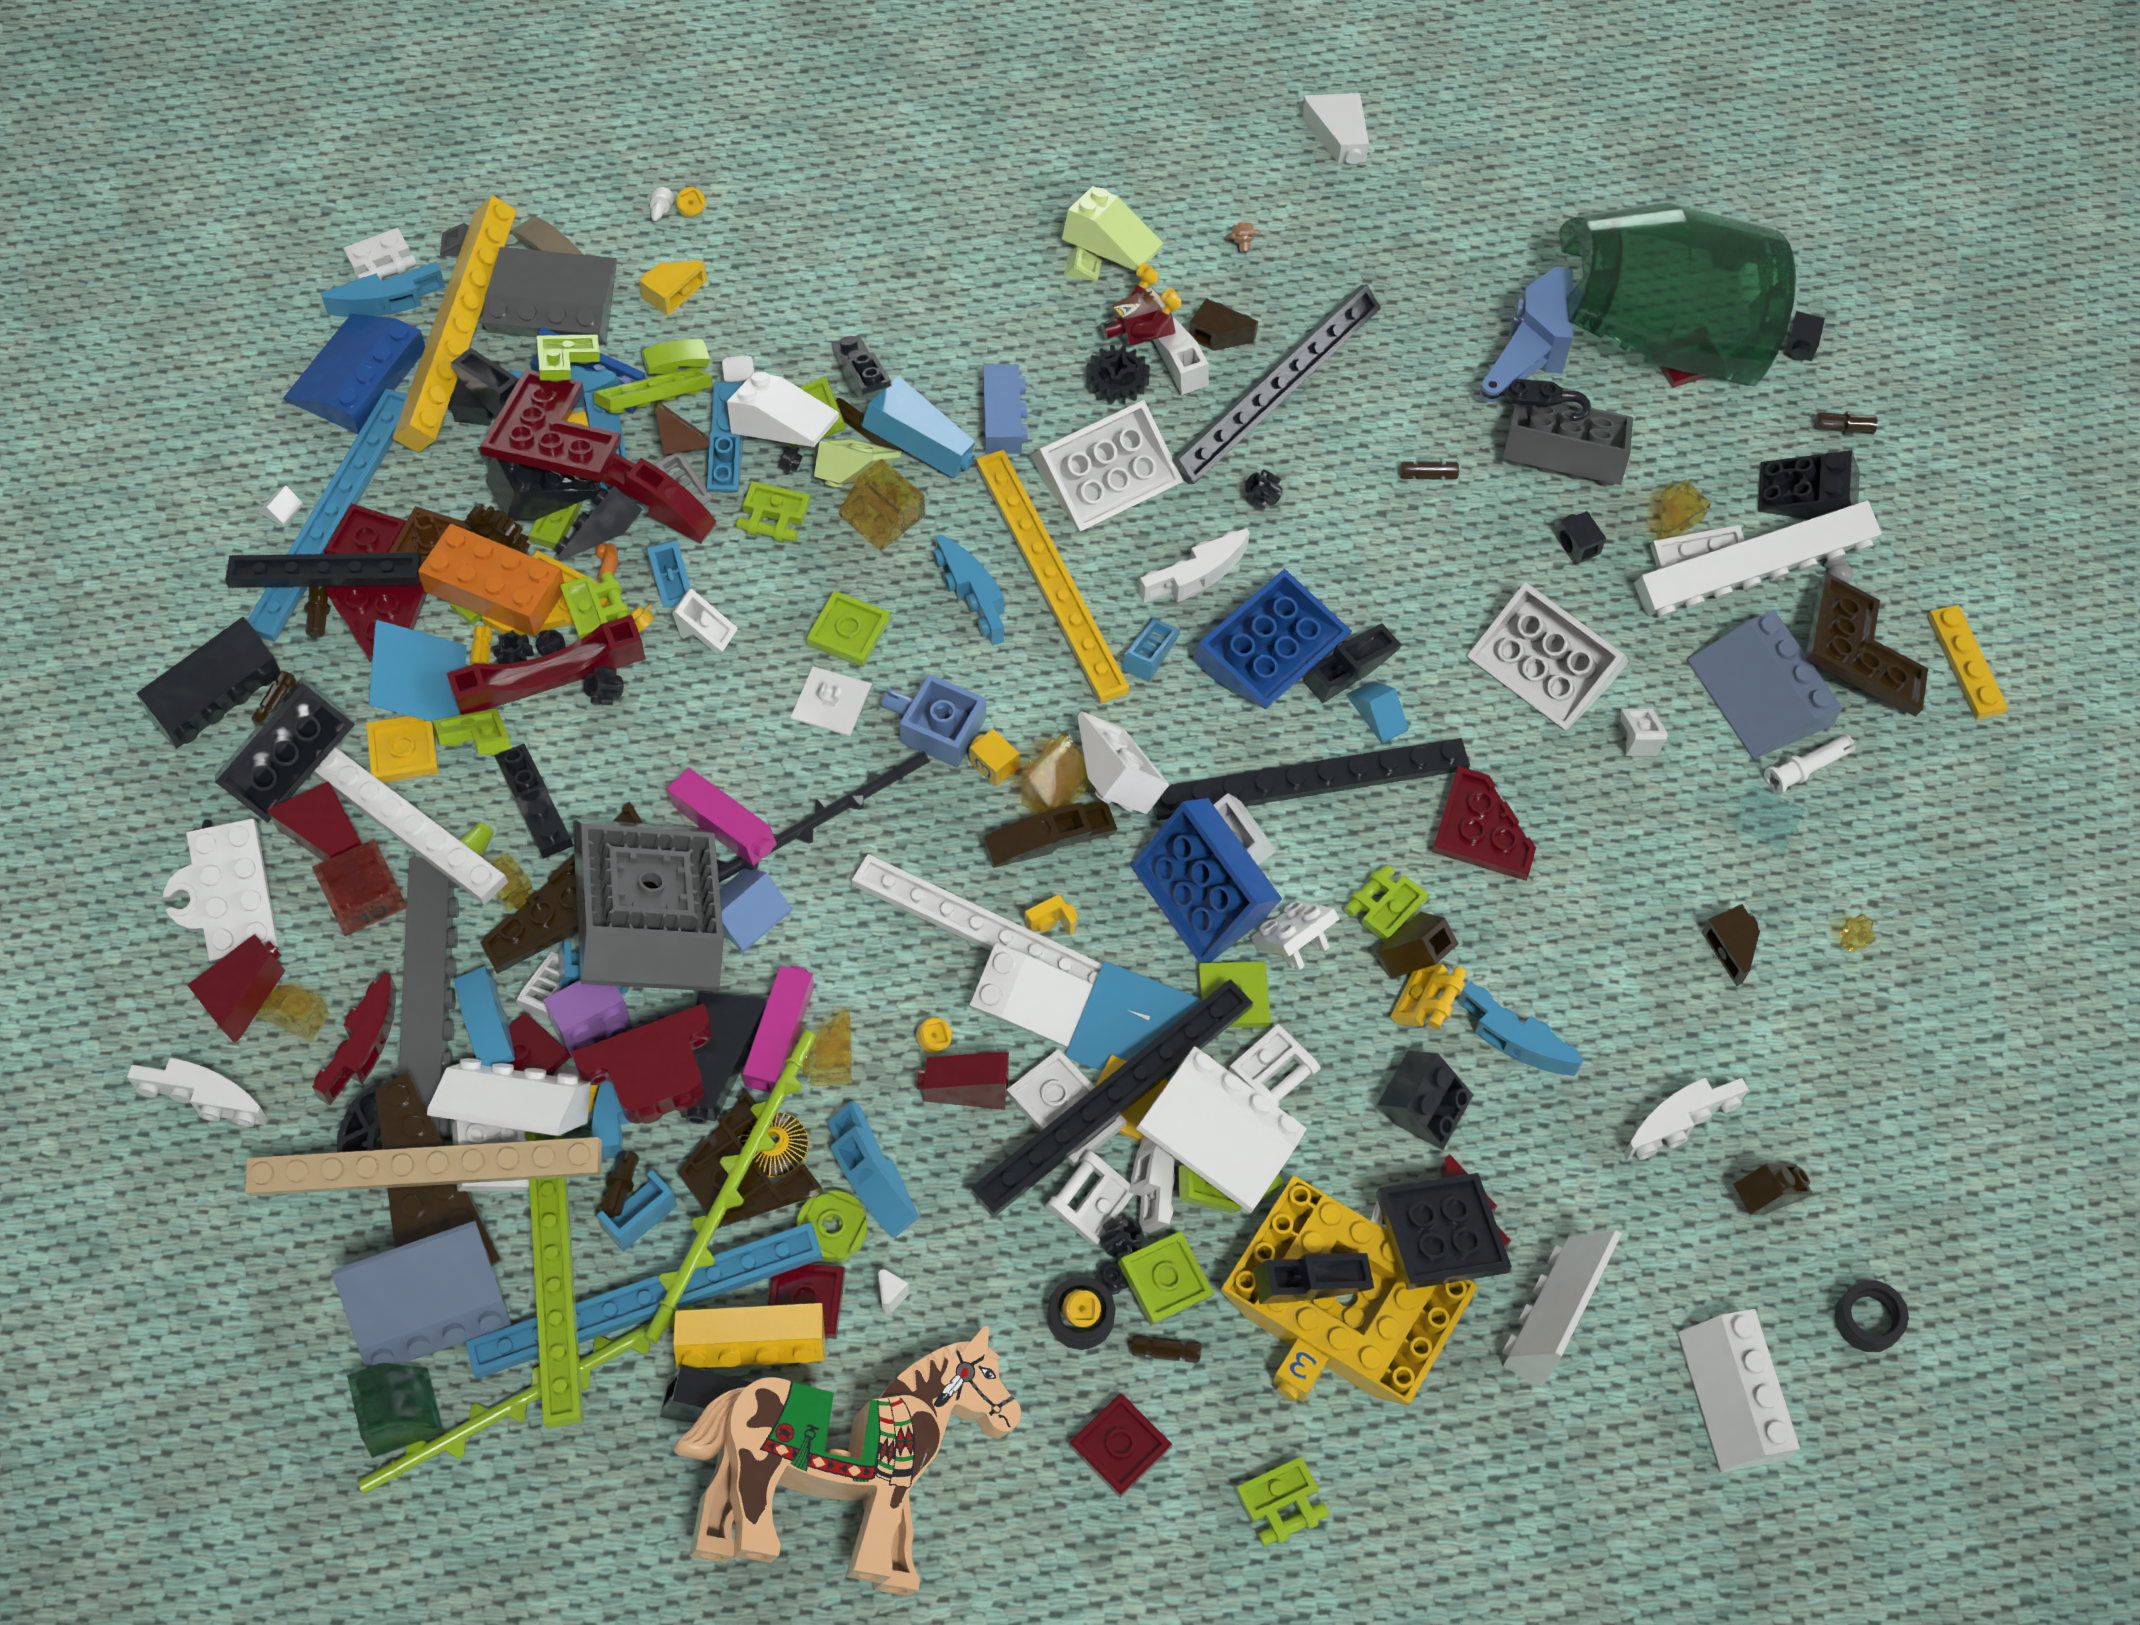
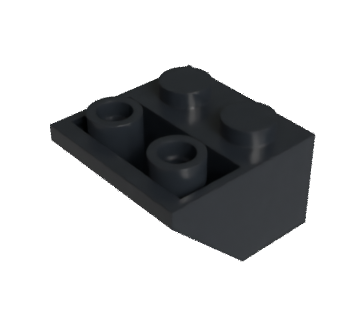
(1426, 1098)

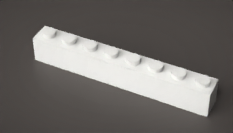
(1757, 559)

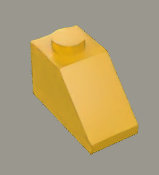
(672, 284)

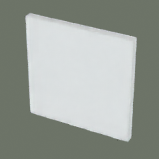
(831, 701)

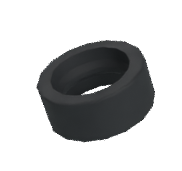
(1888, 1297)
(1075, 1339)

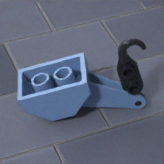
(1538, 342)

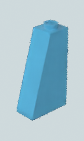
(919, 428)

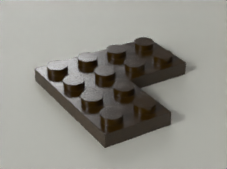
(1845, 646)

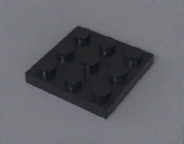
(1443, 1231)

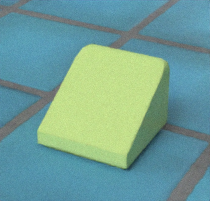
(1083, 264)

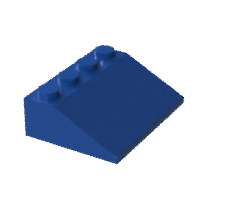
(357, 368)
(1270, 641)
(1204, 880)

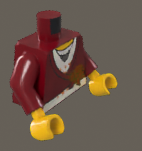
(1143, 313)

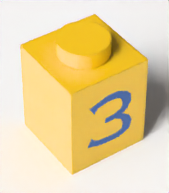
(994, 757)
(1300, 1371)

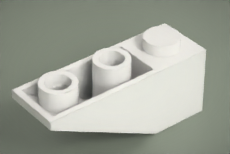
(1184, 359)

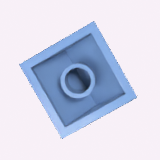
(751, 907)

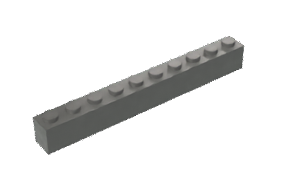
(428, 981)

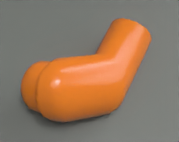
(609, 554)

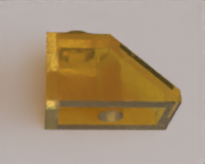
(1680, 510)
(294, 1011)
(831, 1053)

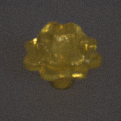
(1857, 933)

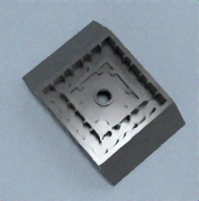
(640, 933)

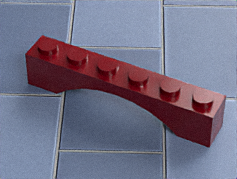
(493, 685)

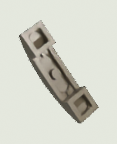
(543, 236)

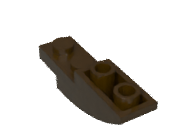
(1047, 831)

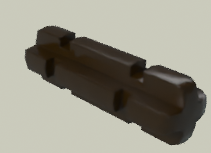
(1429, 470)
(276, 692)
(1166, 1349)

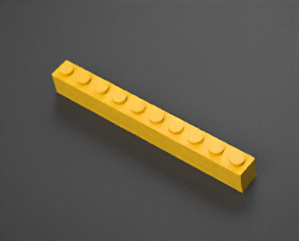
(454, 325)

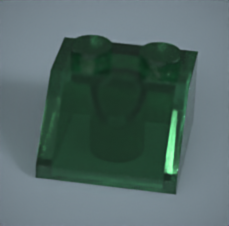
(394, 1406)

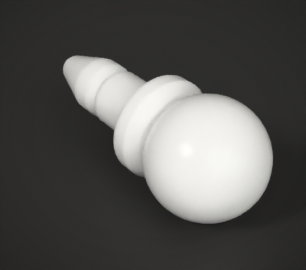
(660, 202)

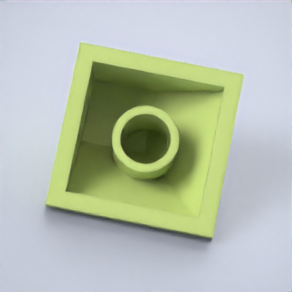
(848, 458)

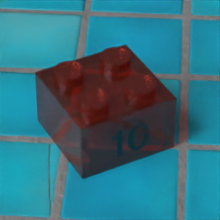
(359, 887)

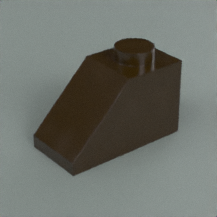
(1733, 940)

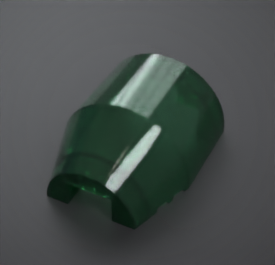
(1684, 287)

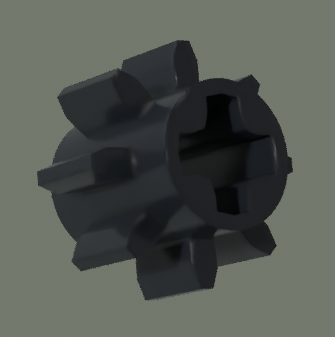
(1263, 489)
(512, 648)
(603, 685)
(1122, 1236)

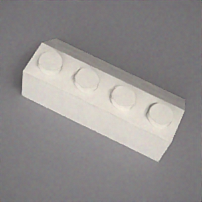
(511, 1097)
(1738, 1391)

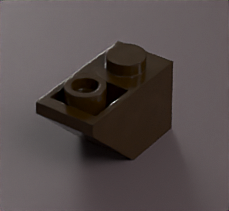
(1221, 327)
(1417, 945)
(1773, 1188)

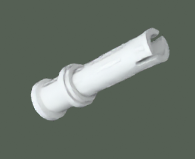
(1798, 769)

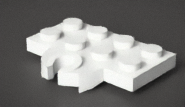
(225, 888)

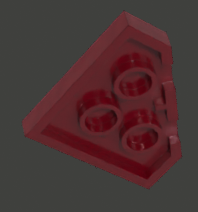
(365, 604)
(1483, 828)

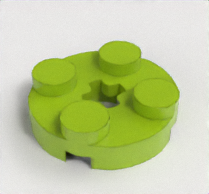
(851, 1218)

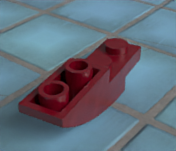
(666, 497)
(368, 1031)

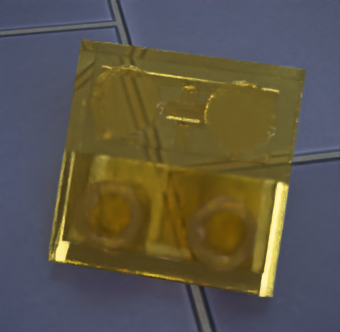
(883, 505)
(1055, 776)

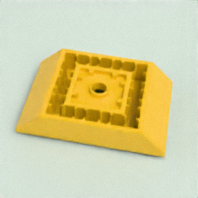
(1390, 1331)

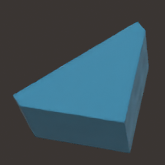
(668, 572)
(1380, 710)

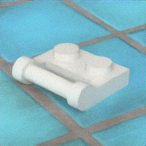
(1268, 1058)
(1101, 1204)

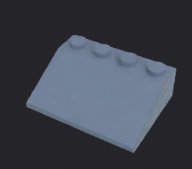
(1765, 685)
(422, 1297)

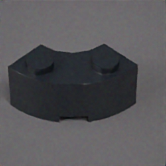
(360, 1124)

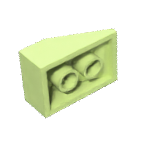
(1110, 229)

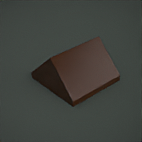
(677, 433)

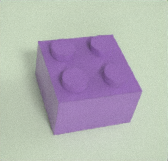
(587, 1014)

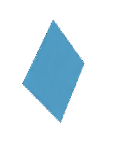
(413, 671)
(1111, 1029)

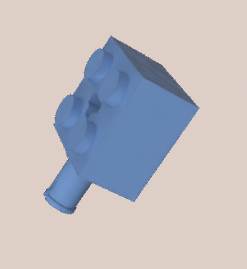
(939, 718)

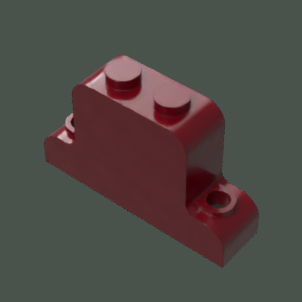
(651, 1065)

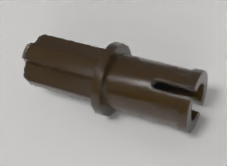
(1846, 422)
(316, 612)
(619, 1184)

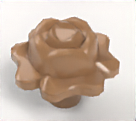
(1243, 234)

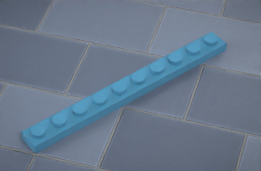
(344, 488)
(641, 1299)

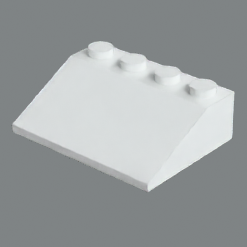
(1107, 466)
(1547, 657)
(1222, 1129)
(1558, 1305)

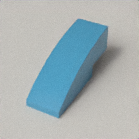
(484, 1017)
(608, 1120)

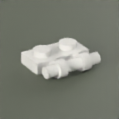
(378, 251)

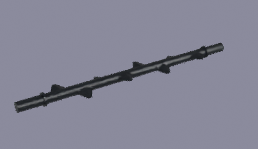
(826, 810)

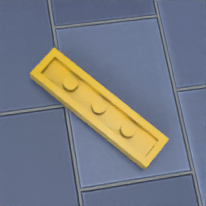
(1967, 662)

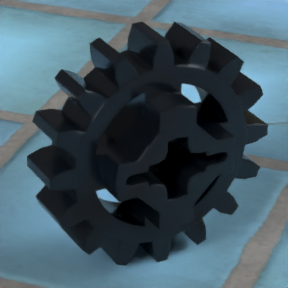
(1130, 380)

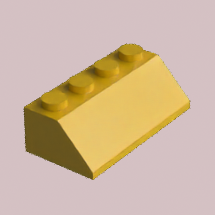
(749, 1336)

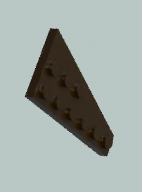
(545, 916)
(421, 1209)

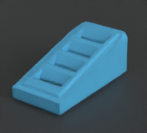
(1142, 664)

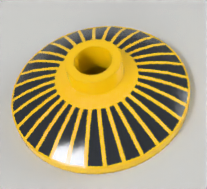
(788, 1151)

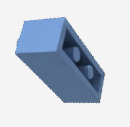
(1004, 408)

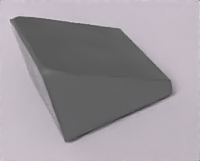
(453, 240)

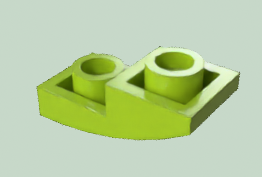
(668, 356)

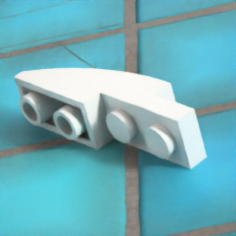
(1207, 565)
(207, 1091)
(1680, 1112)
(1153, 1181)

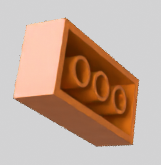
(492, 580)

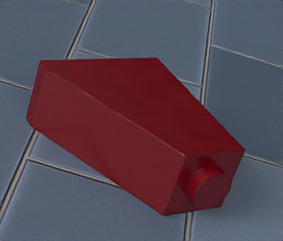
(316, 822)
(239, 985)
(966, 1080)

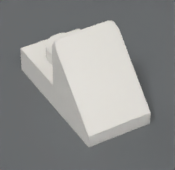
(702, 620)
(1644, 732)

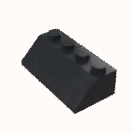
(209, 683)
(284, 749)

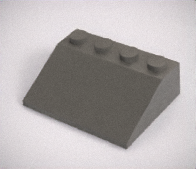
(549, 291)
(1581, 448)

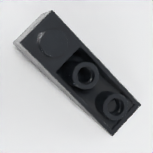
(606, 520)

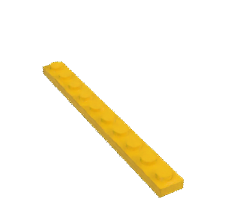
(1052, 577)

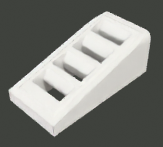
(737, 368)
(526, 1000)

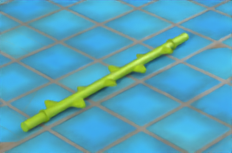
(728, 1197)
(514, 1408)

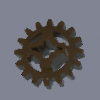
(497, 527)

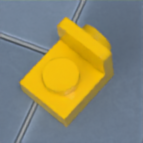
(1046, 914)

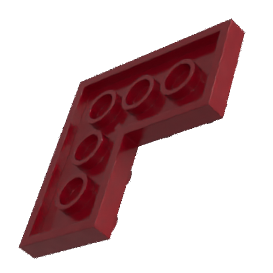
(536, 430)

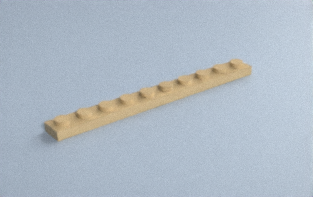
(424, 1166)

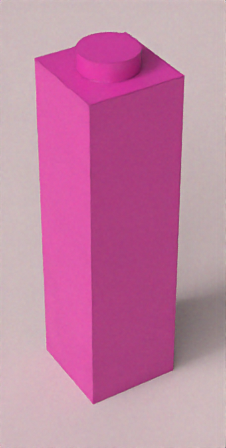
(722, 815)
(778, 1028)

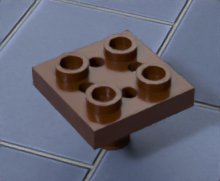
(425, 528)

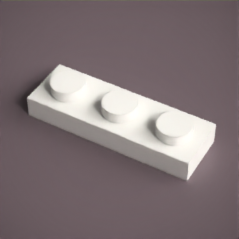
(1685, 547)

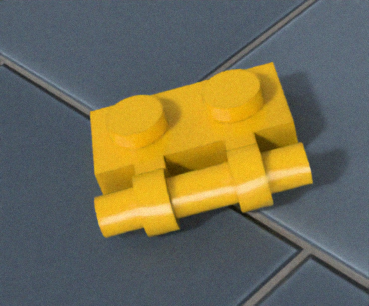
(1420, 996)

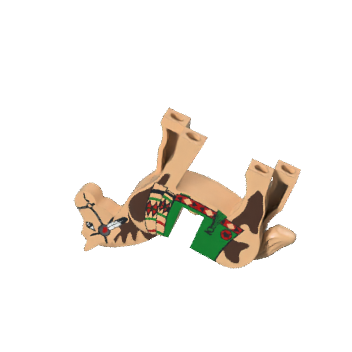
(779, 1436)

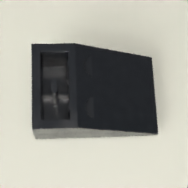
(1809, 485)
(534, 492)

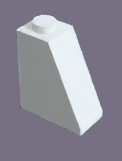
(1339, 125)

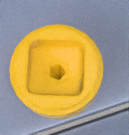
(690, 202)
(934, 1035)
(1081, 1308)

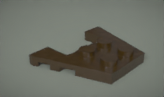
(706, 1176)

